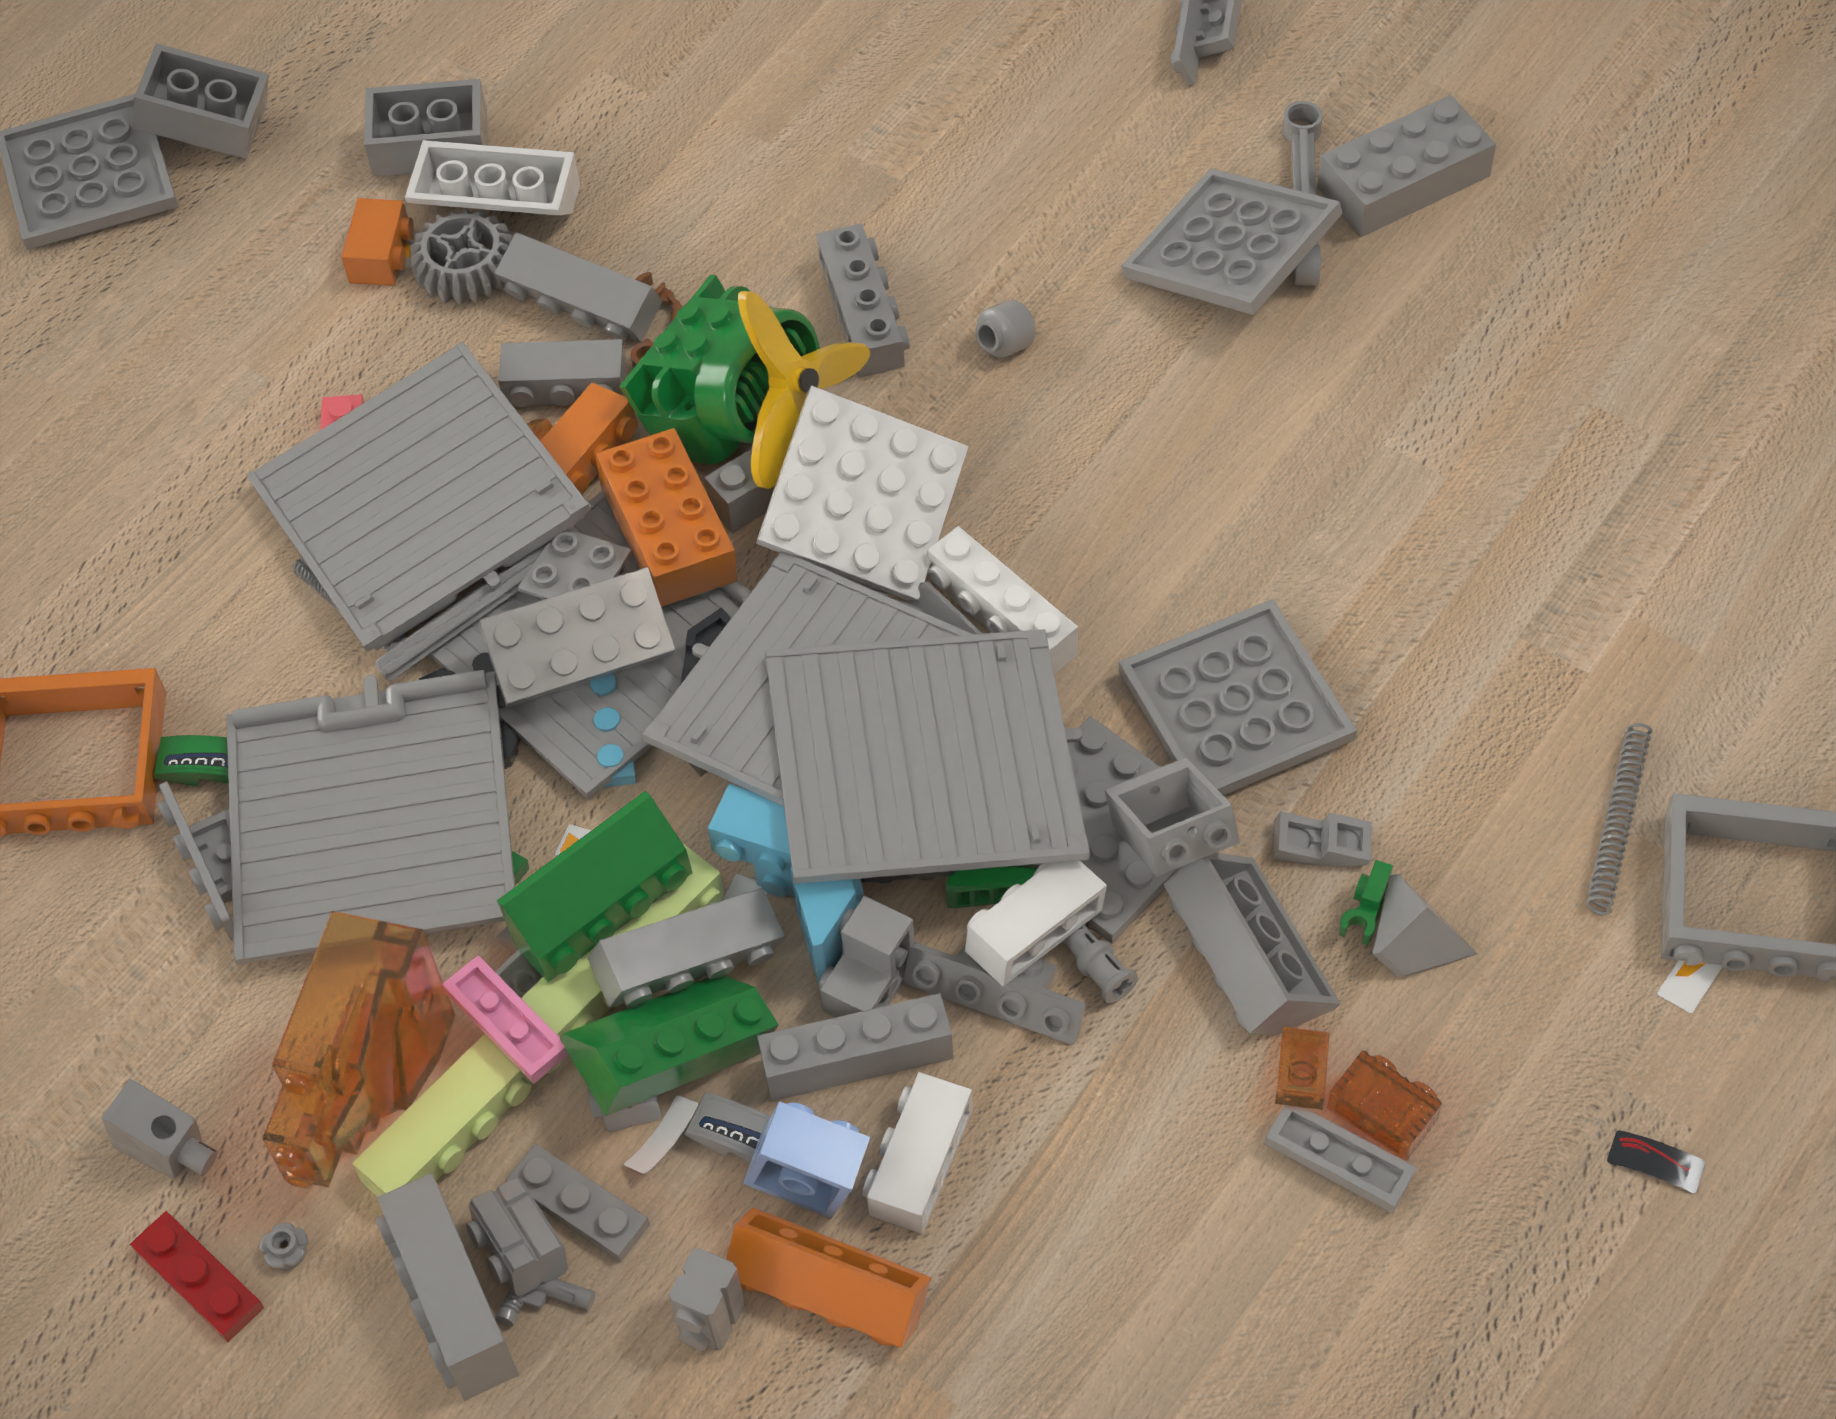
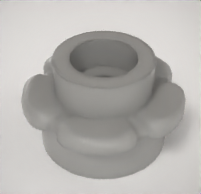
(289, 1256)

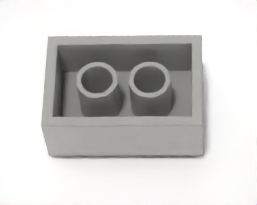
(200, 101)
(408, 114)

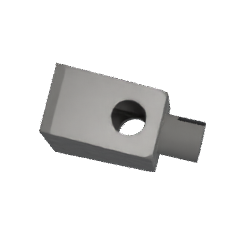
(156, 1132)

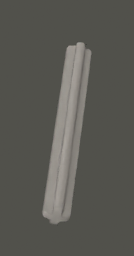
(454, 620)

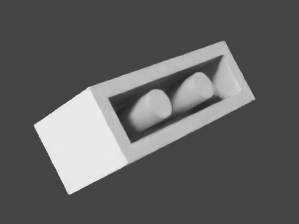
(1034, 918)
(918, 1152)

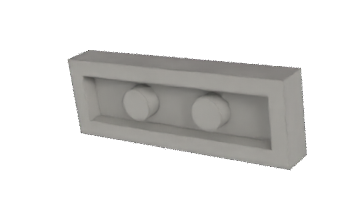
(1341, 1156)
(580, 1203)

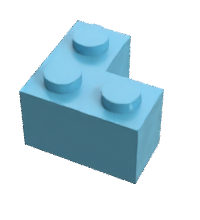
(755, 832)

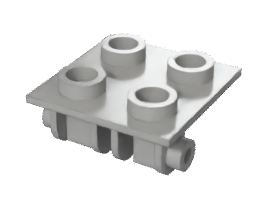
(573, 563)

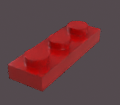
(197, 1276)

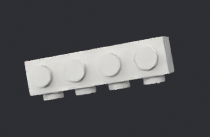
(998, 595)

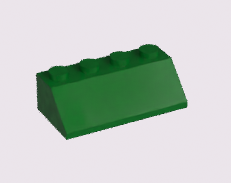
(595, 887)
(668, 1041)

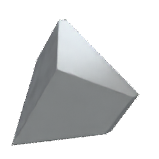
(1414, 933)

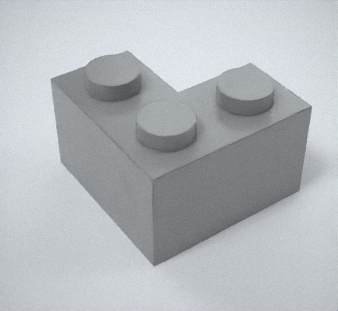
(872, 959)

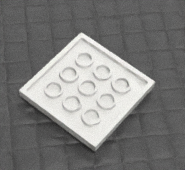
(862, 494)

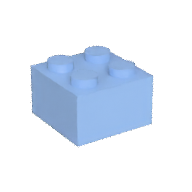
(806, 1159)

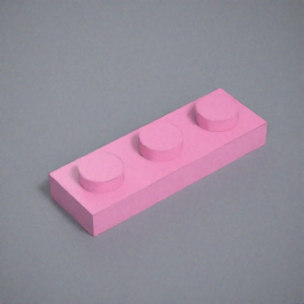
(505, 1019)

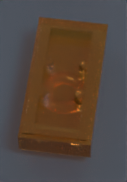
(1302, 1068)

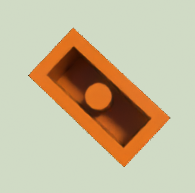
(377, 241)

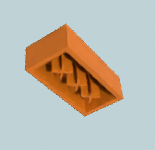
(667, 516)

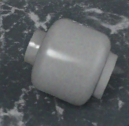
(1005, 329)

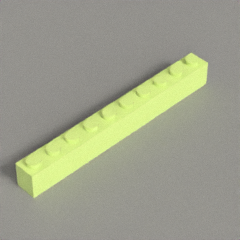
(485, 1082)

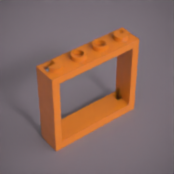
(86, 693)

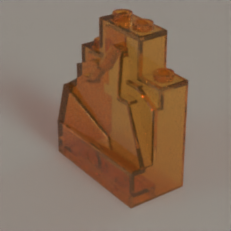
(355, 1043)

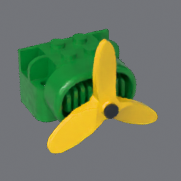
(735, 376)

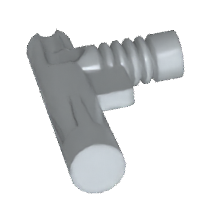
(536, 1298)

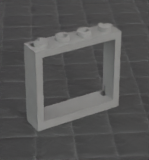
(1748, 823)

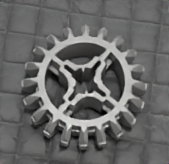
(459, 246)

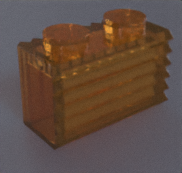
(1385, 1104)

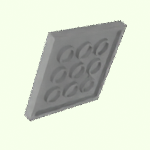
(84, 172)
(1232, 240)
(1238, 698)
(1098, 764)

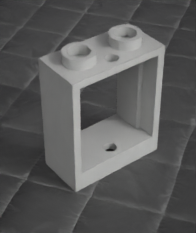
(1178, 788)

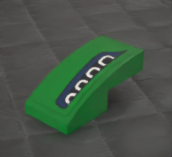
(191, 758)

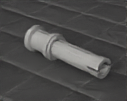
(1097, 960)

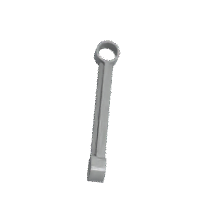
(1304, 174)

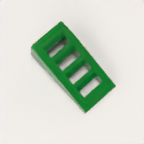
(984, 885)

